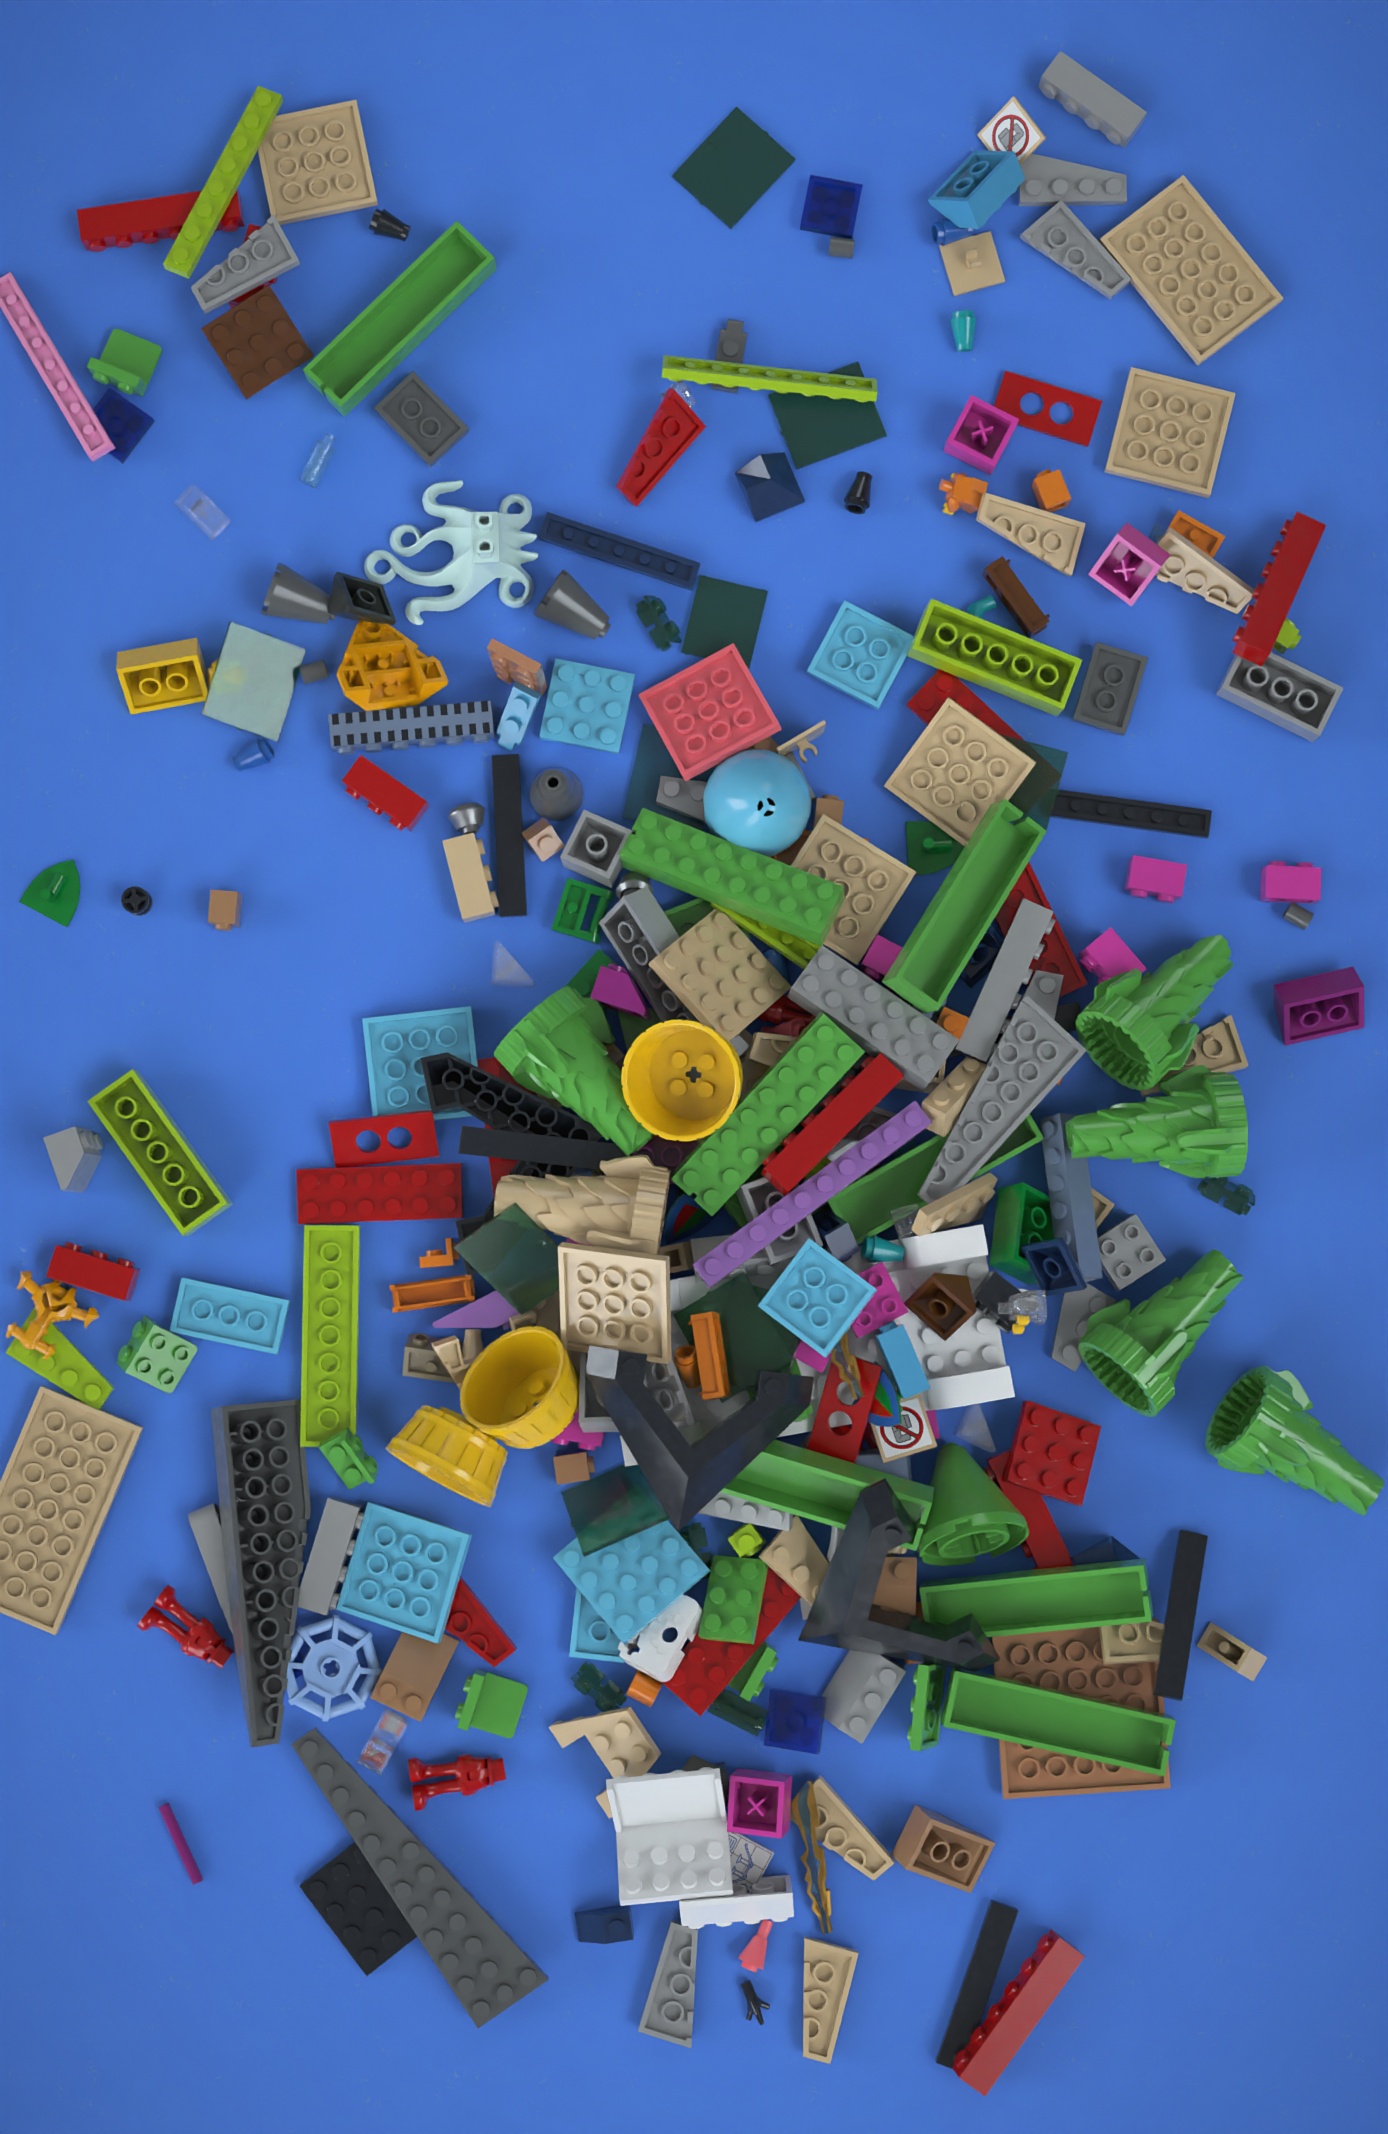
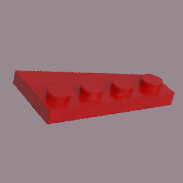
(662, 444)
(477, 1627)

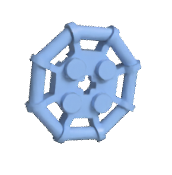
(346, 1662)

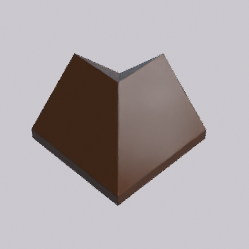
(943, 1303)

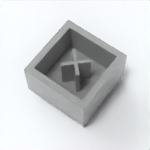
(1127, 1252)

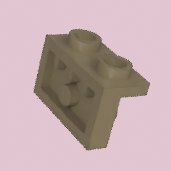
(422, 1360)

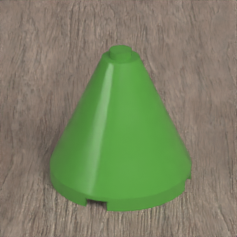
(967, 1513)

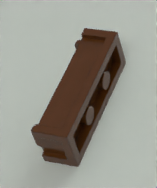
(1015, 597)

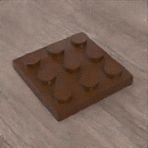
(257, 342)

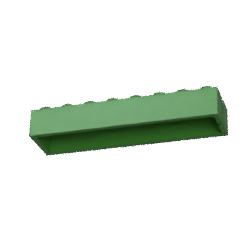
(400, 318)
(732, 876)
(964, 907)
(767, 1113)
(896, 1184)
(822, 1487)
(1043, 1598)
(1058, 1721)

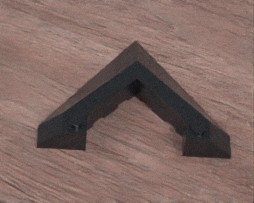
(503, 1107)
(681, 1473)
(844, 1608)

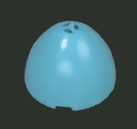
(734, 796)

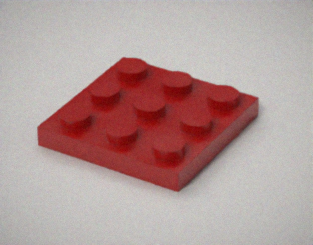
(1052, 1453)

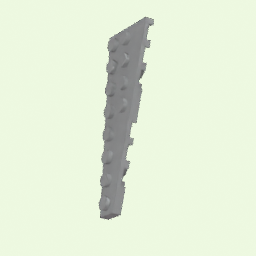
(1017, 1077)

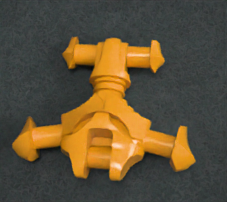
(52, 1305)

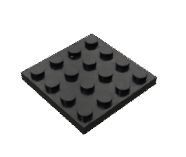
(358, 1909)

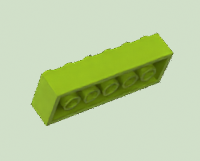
(994, 657)
(160, 1152)

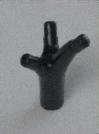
(754, 2003)

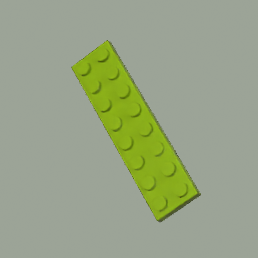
(329, 1332)

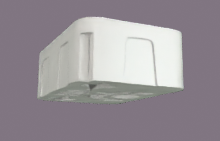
(659, 1657)

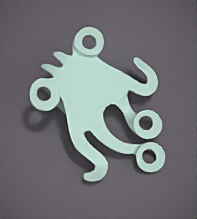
(483, 548)

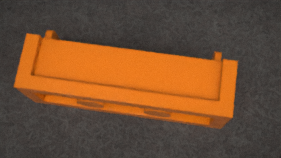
(433, 1293)
(710, 1356)

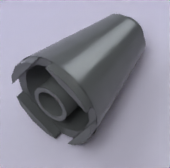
(296, 598)
(572, 608)
(556, 802)

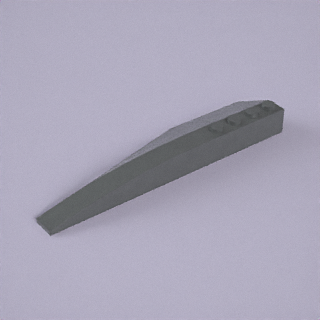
(264, 1538)

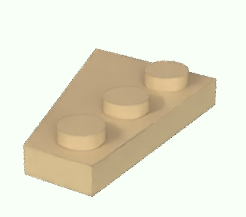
(1131, 1642)

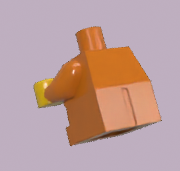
(962, 493)

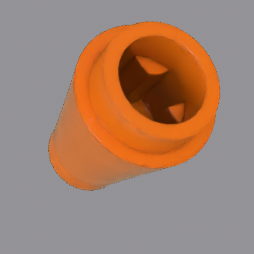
(687, 1365)

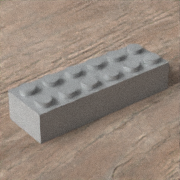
(639, 934)
(873, 1017)

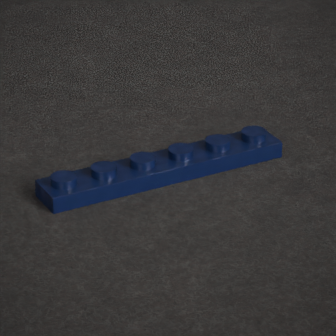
(619, 551)

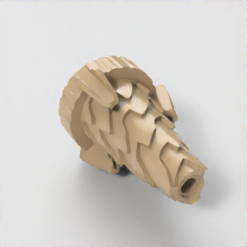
(604, 1211)

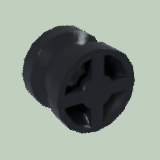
(131, 899)

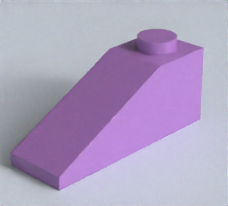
(485, 1312)

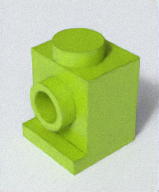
(1287, 637)
(746, 1540)

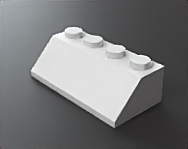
(770, 1900)

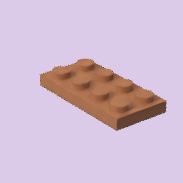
(516, 667)

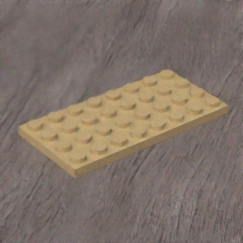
(57, 1503)

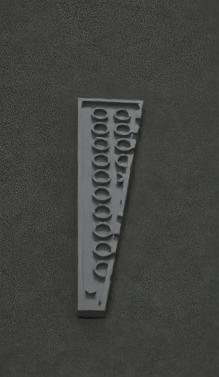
(459, 1935)

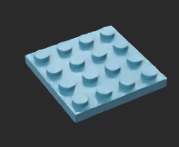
(395, 1051)
(404, 1572)
(634, 1577)

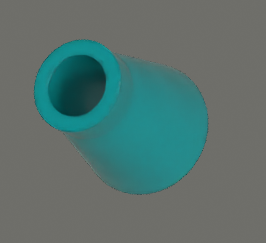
(963, 328)
(881, 1250)

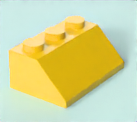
(162, 675)

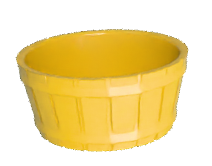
(663, 1094)
(511, 1378)
(451, 1453)

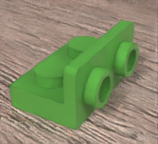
(349, 1458)

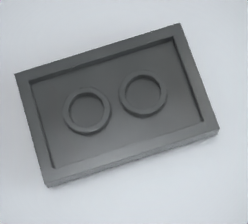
(421, 419)
(1110, 689)

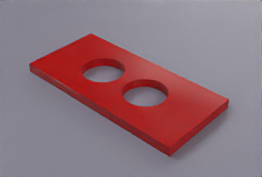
(1084, 408)
(349, 1154)
(822, 1437)

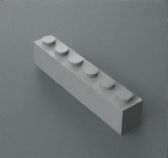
(1004, 980)

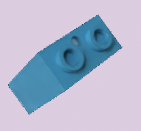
(901, 1359)

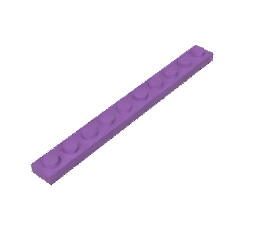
(811, 1194)

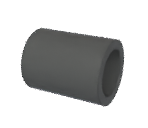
(841, 247)
(314, 672)
(1297, 915)

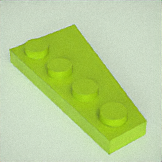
(64, 1368)

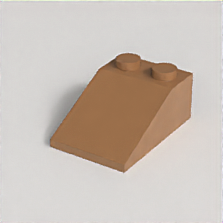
(897, 1585)
(413, 1674)
(942, 1849)

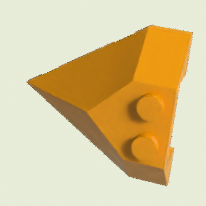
(387, 669)

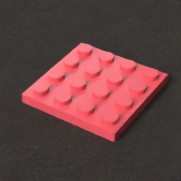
(709, 712)

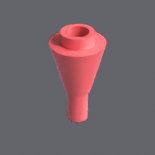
(789, 1028)
(754, 1953)

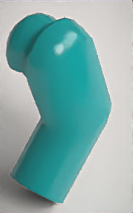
(981, 606)

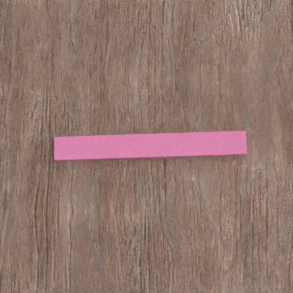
(53, 369)

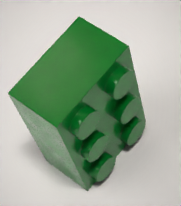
(1020, 1219)

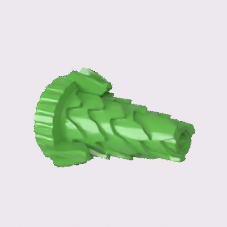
(1142, 1024)
(564, 1057)
(1190, 1131)
(1143, 1349)
(1266, 1427)

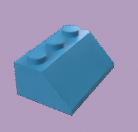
(978, 188)

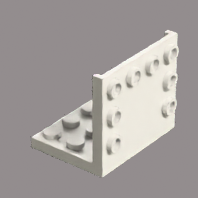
(671, 1836)

